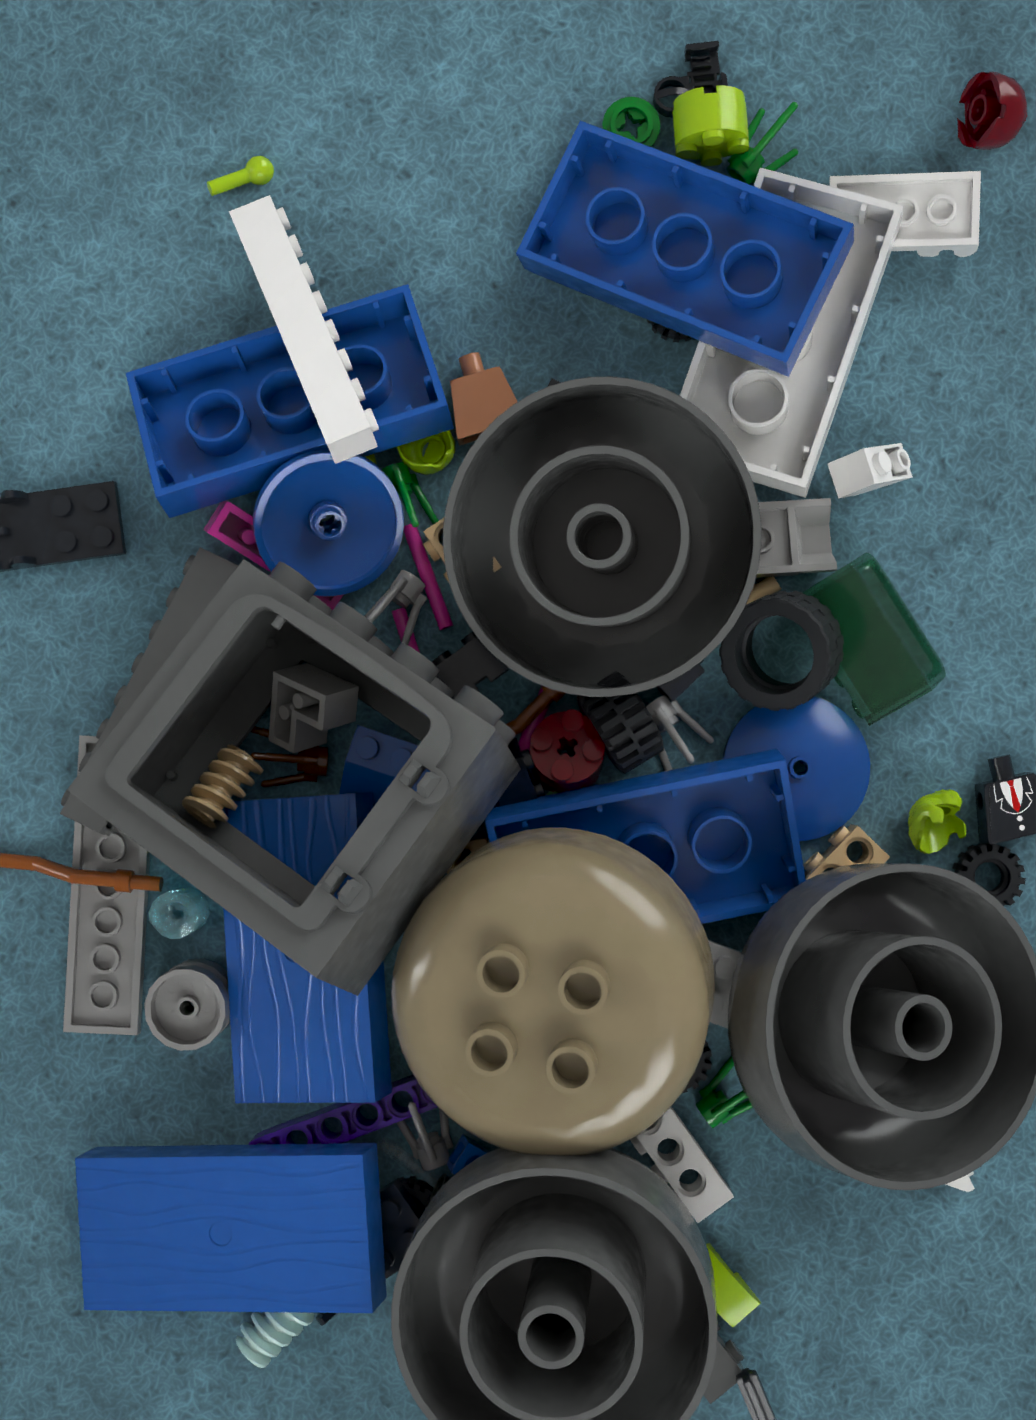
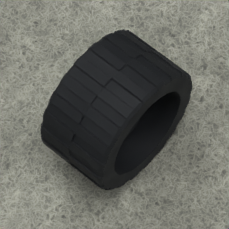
(747, 676)

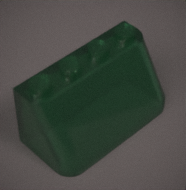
(884, 648)

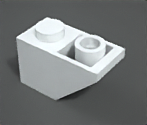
(870, 469)

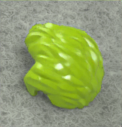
(934, 821)

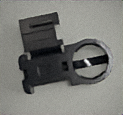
(703, 74)

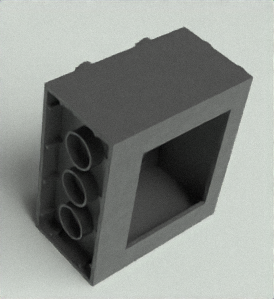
(213, 698)

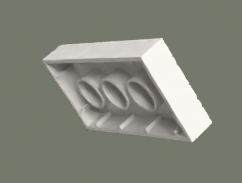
(781, 419)

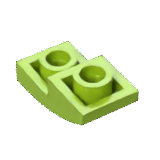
(733, 1295)

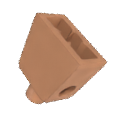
(478, 397)

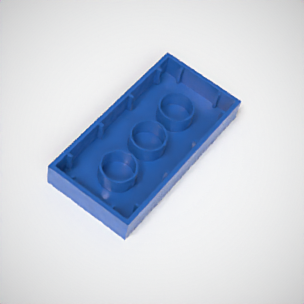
(686, 247)
(238, 410)
(711, 826)
(289, 1029)
(231, 1228)

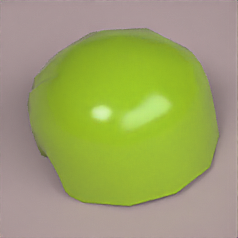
(436, 457)

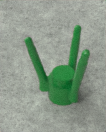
(747, 164)
(404, 484)
(717, 1106)

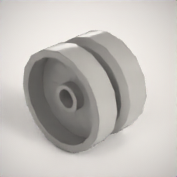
(169, 1006)

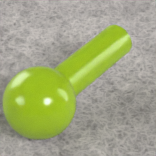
(257, 171)

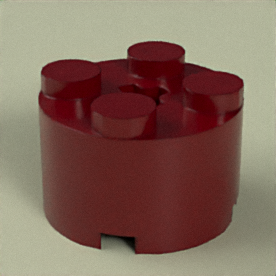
(568, 732)

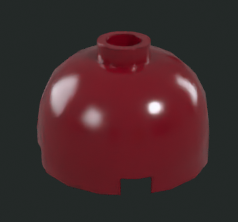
(996, 107)

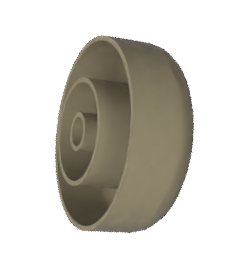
(554, 992)

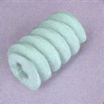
(270, 1334)

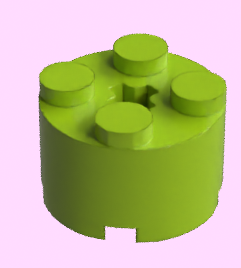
(710, 124)

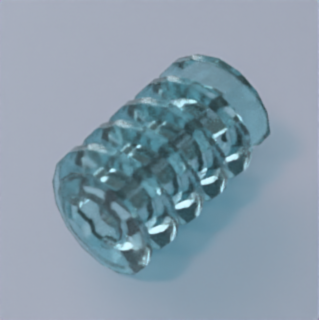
(164, 913)

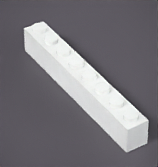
(303, 329)

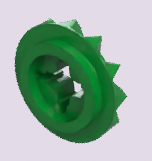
(639, 112)

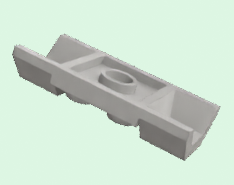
(795, 538)

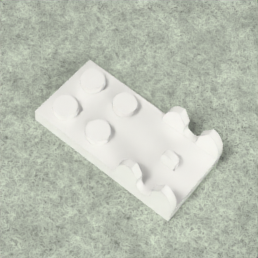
(938, 208)

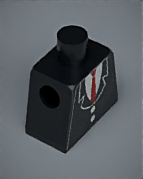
(1005, 803)

